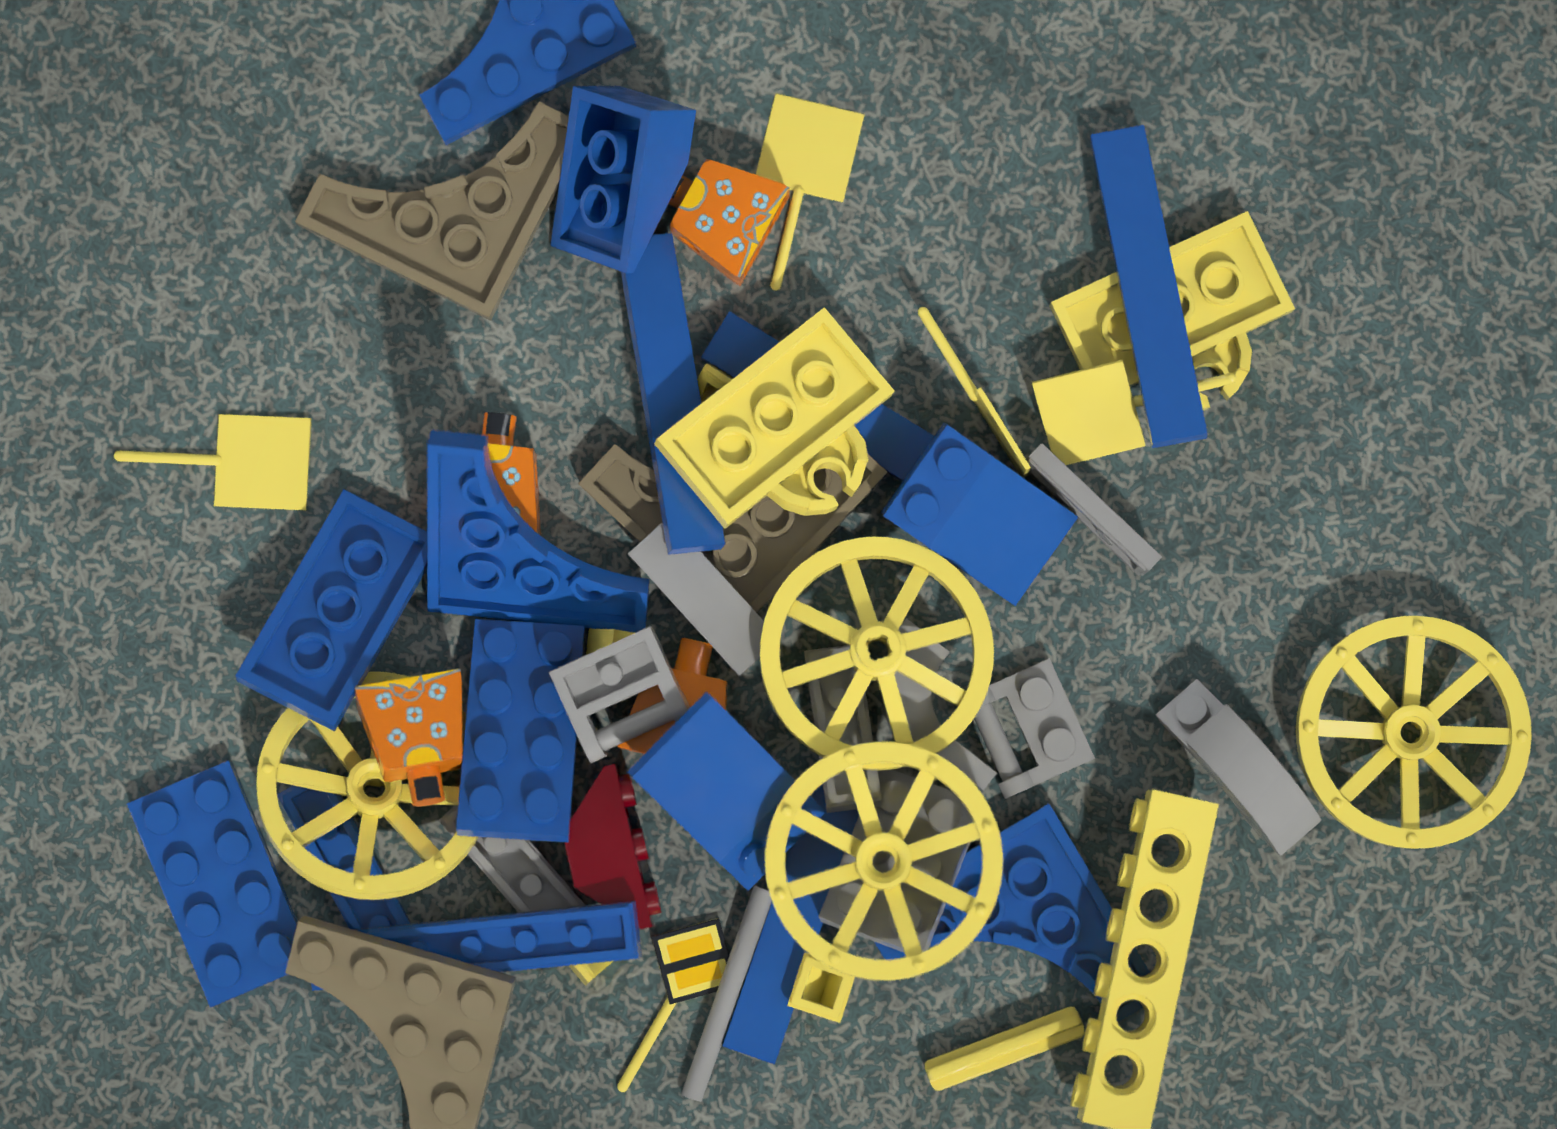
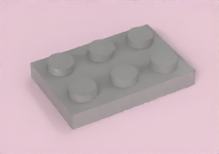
(938, 814)

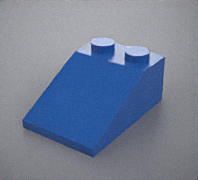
(618, 172)
(979, 514)
(719, 787)

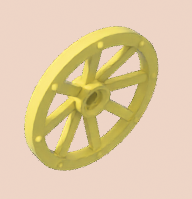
(924, 563)
(1487, 662)
(930, 767)
(361, 773)

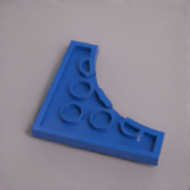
(523, 56)
(496, 565)
(1043, 903)

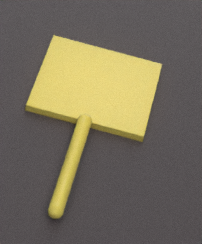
(811, 153)
(976, 395)
(1094, 411)
(256, 462)

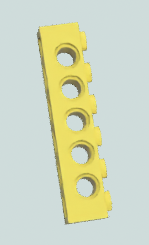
(1192, 827)

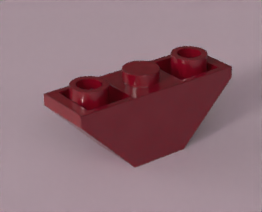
(607, 851)

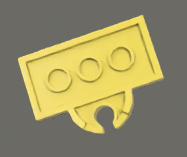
(1224, 293)
(781, 425)

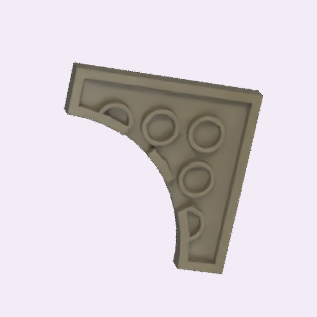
(456, 234)
(758, 546)
(426, 1009)

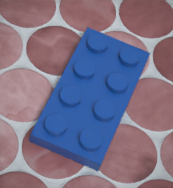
(337, 611)
(518, 733)
(218, 881)

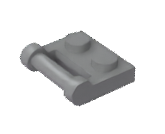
(612, 677)
(1045, 724)

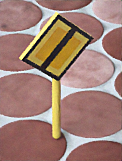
(690, 967)

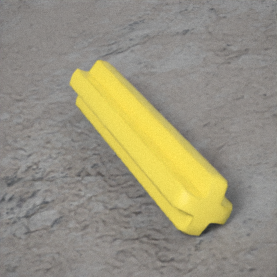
(1004, 1048)

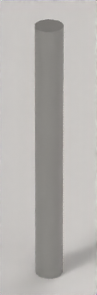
(727, 994)

